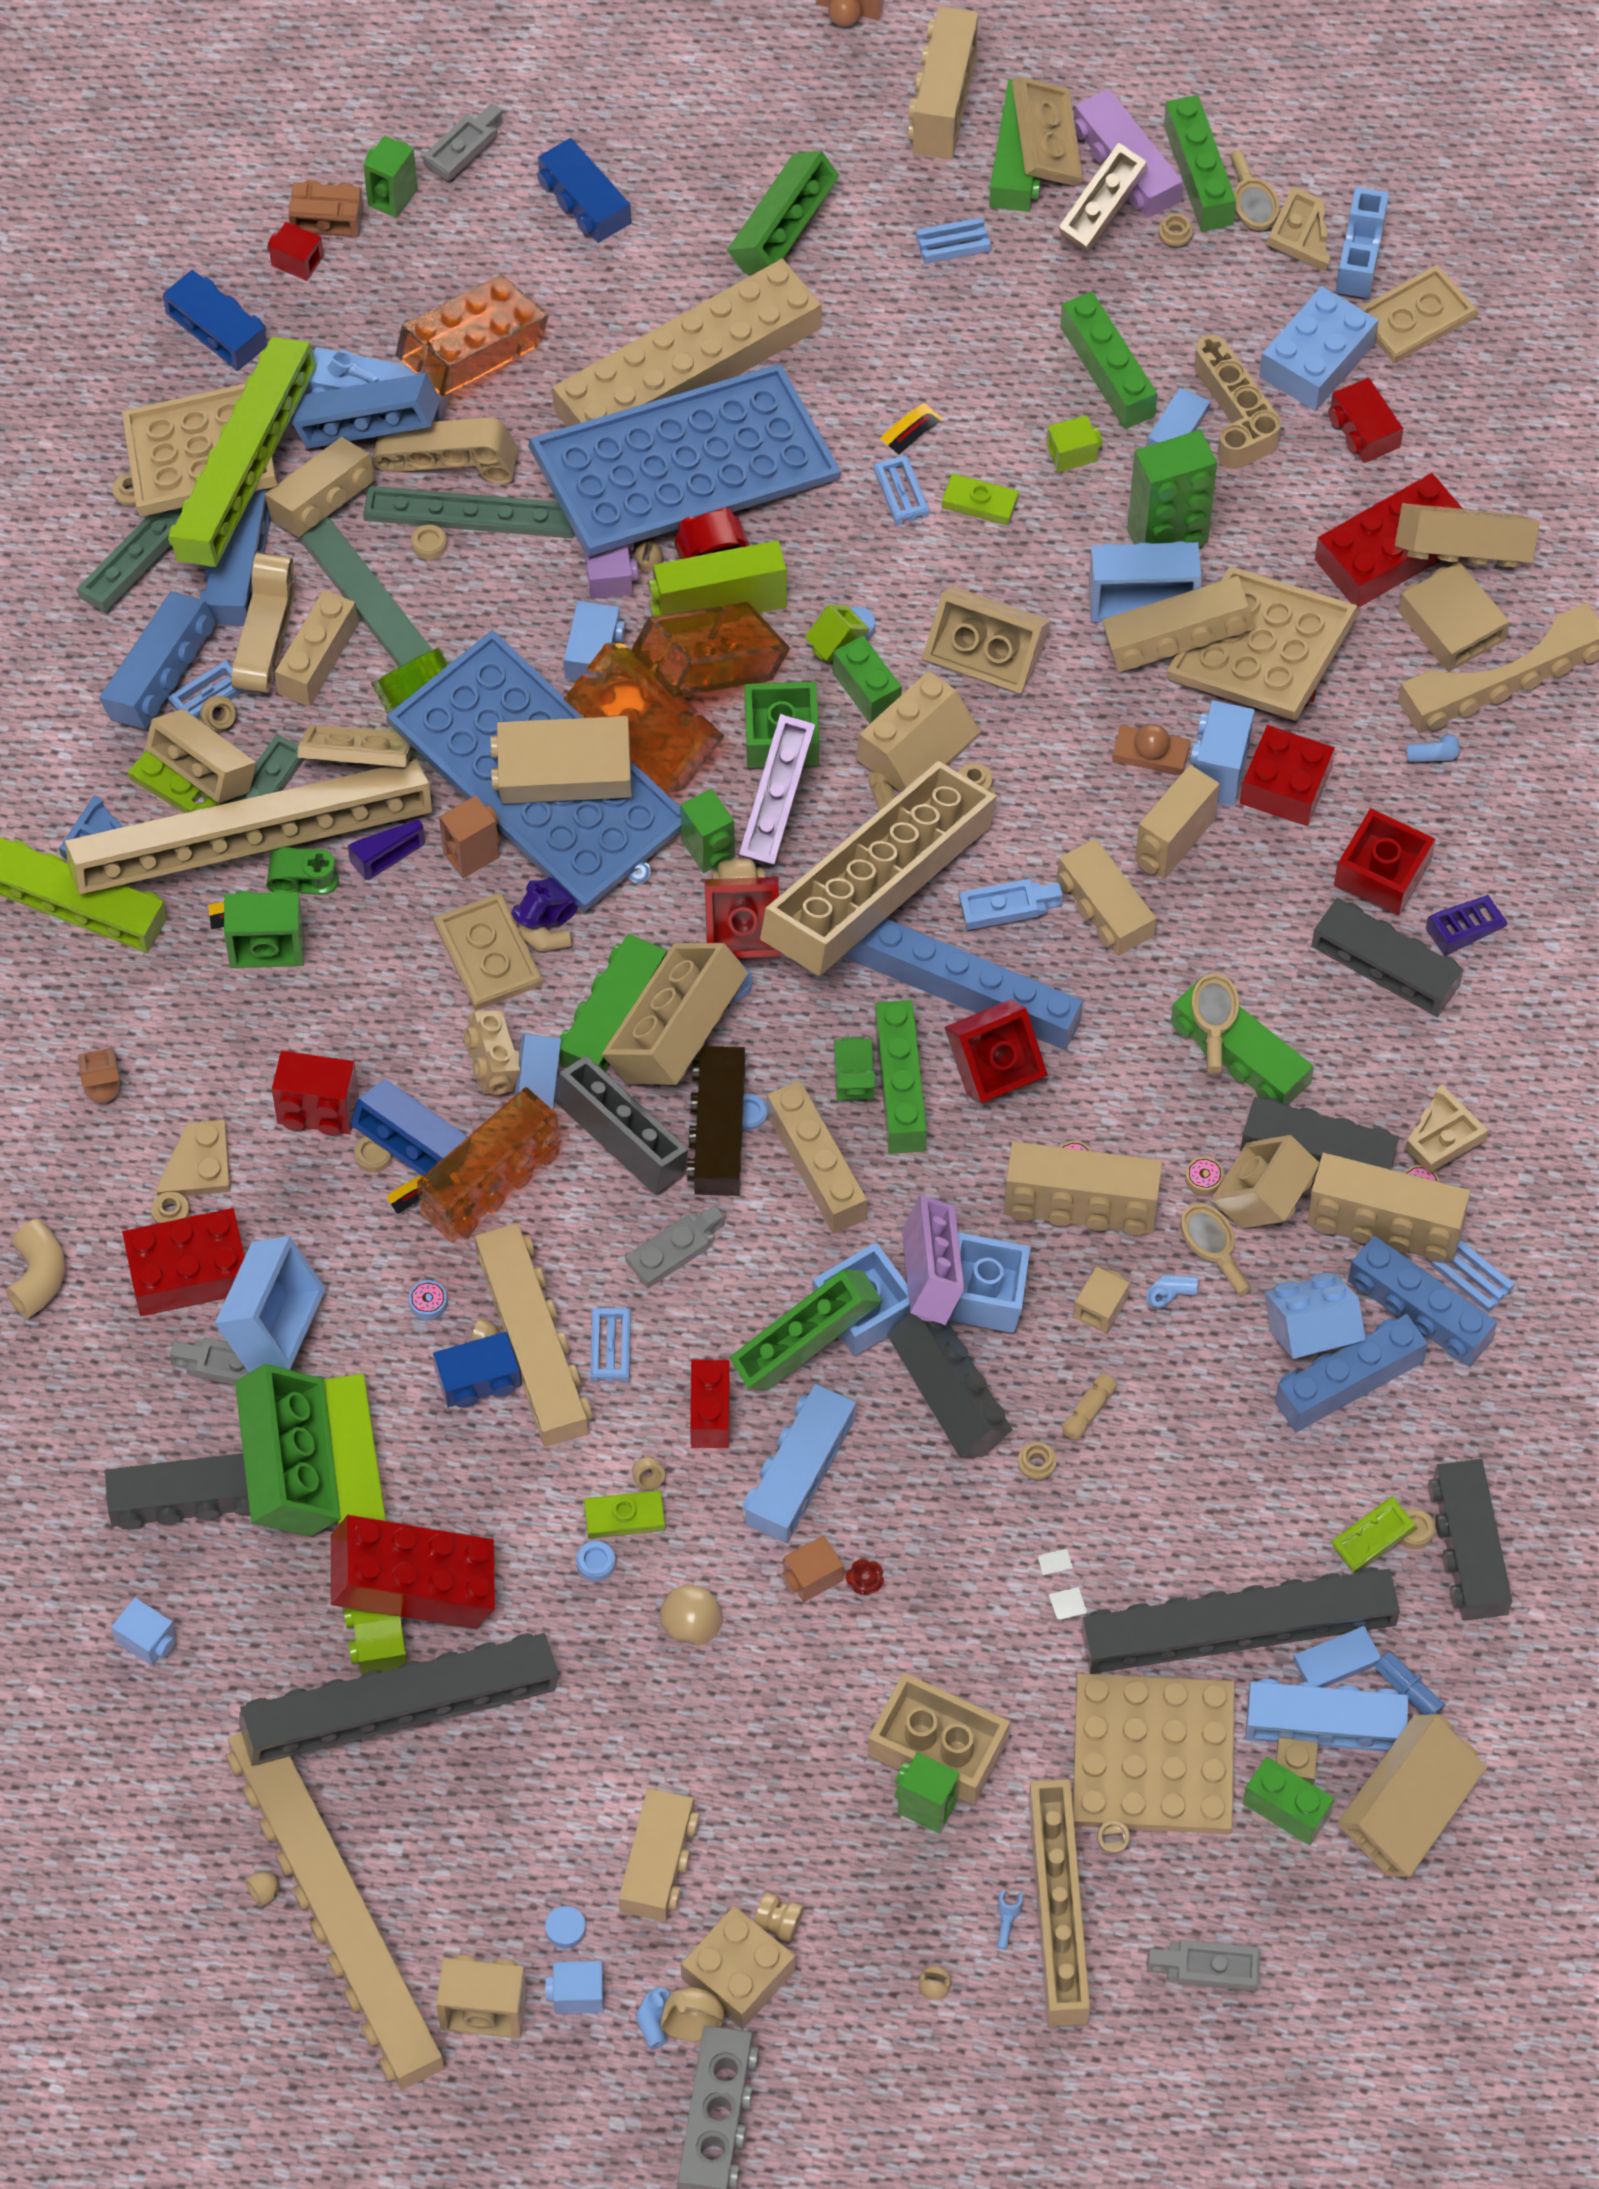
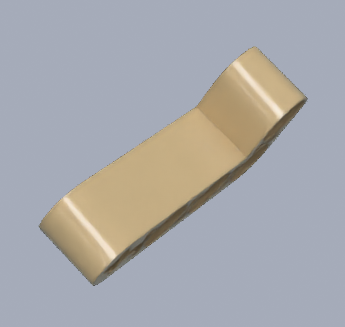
(1215, 367)
(451, 445)
(265, 622)

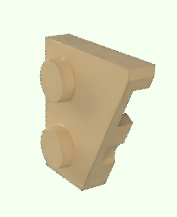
(1301, 229)
(1444, 1132)
(198, 1161)

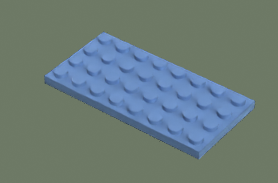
(683, 458)
(575, 842)

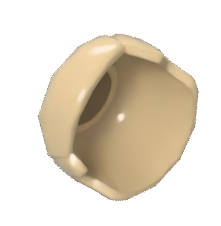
(691, 1615)
(688, 2012)

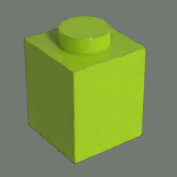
(1073, 443)
(835, 629)

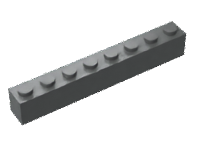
(1239, 1620)
(397, 1698)

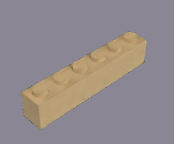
(532, 1335)
(1059, 1903)

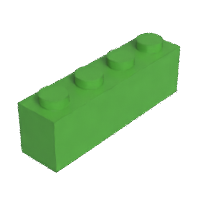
(1199, 163)
(1009, 183)
(783, 211)
(1108, 360)
(611, 1000)
(1250, 1053)
(900, 1077)
(805, 1329)

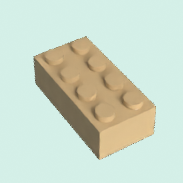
(943, 82)
(675, 1013)
(1082, 1188)
(1392, 1205)

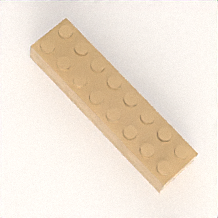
(697, 347)
(877, 868)

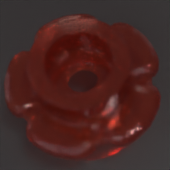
(865, 1586)

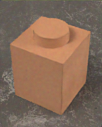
(812, 1569)

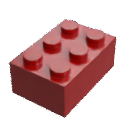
(184, 1261)

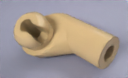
(544, 940)

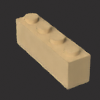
(1467, 534)
(1178, 624)
(816, 1157)

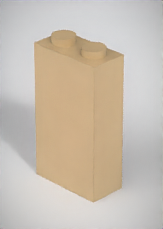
(562, 759)
(1412, 1795)

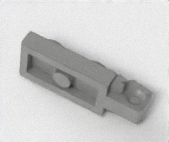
(463, 142)
(675, 1246)
(208, 1360)
(1208, 1964)

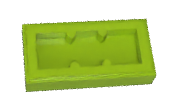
(980, 499)
(624, 1514)
(1373, 1535)

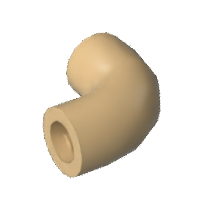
(44, 1269)

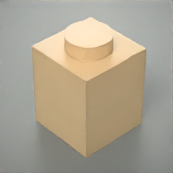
(1101, 1299)

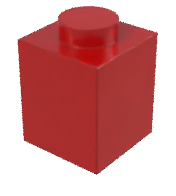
(295, 251)

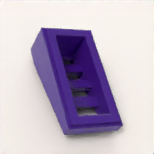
(384, 849)
(1450, 942)

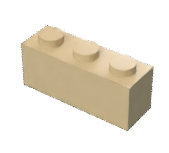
(1103, 197)
(320, 486)
(316, 648)
(200, 755)
(1105, 897)
(658, 1855)

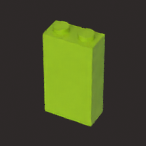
(721, 578)

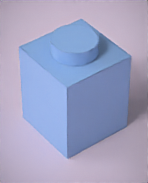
(144, 1632)
(576, 1987)

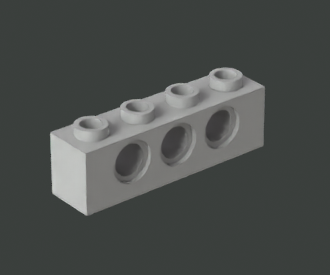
(718, 2050)

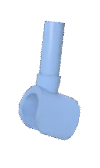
(345, 362)
(1007, 1915)

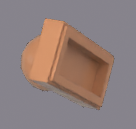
(848, 11)
(1151, 749)
(99, 1074)

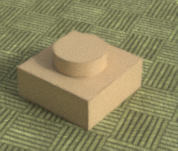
(1298, 1757)

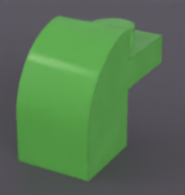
(854, 1068)

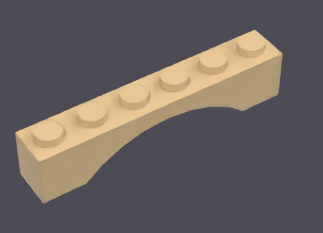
(1442, 696)

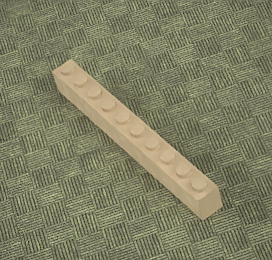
(247, 827)
(338, 1917)

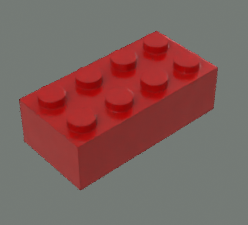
(1362, 550)
(412, 1572)

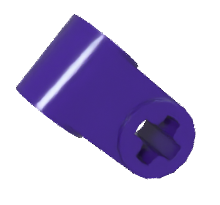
(544, 905)

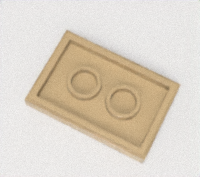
(1047, 131)
(1419, 313)
(354, 745)
(488, 951)

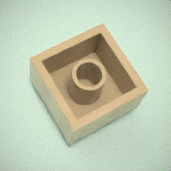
(1266, 1182)
(739, 1966)
(481, 1997)

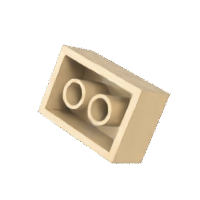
(940, 1728)

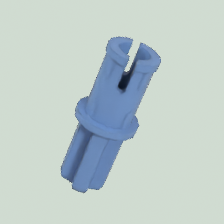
(1409, 1684)

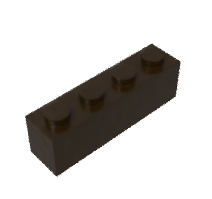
(719, 1121)

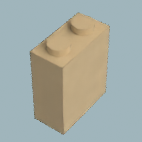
(1453, 616)
(1176, 822)

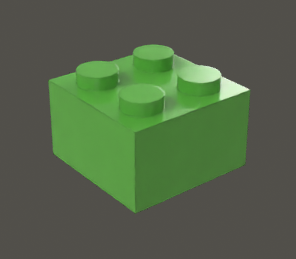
(762, 710)
(264, 929)

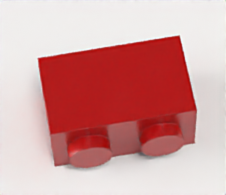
(1365, 420)
(710, 1403)

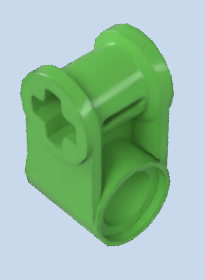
(300, 869)

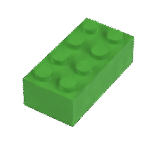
(1172, 491)
(287, 1450)

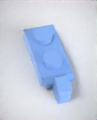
(1008, 902)

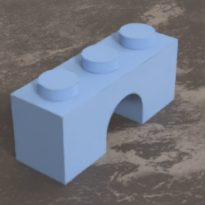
(1362, 242)

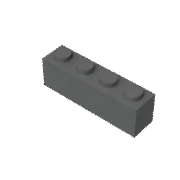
(1387, 957)
(621, 1124)
(1320, 1133)
(950, 1385)
(177, 1491)
(1471, 1540)

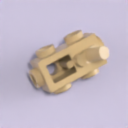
(492, 1052)

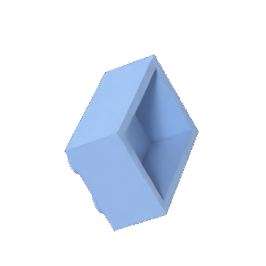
(1318, 348)
(1140, 575)
(270, 1304)

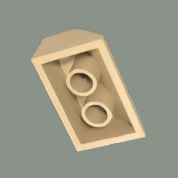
(985, 639)
(917, 731)

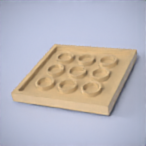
(172, 445)
(1280, 658)
(1154, 1753)

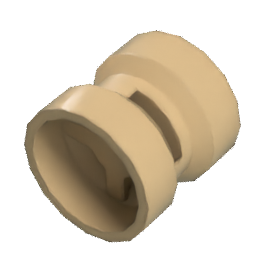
(779, 1917)

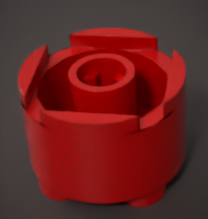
(709, 534)

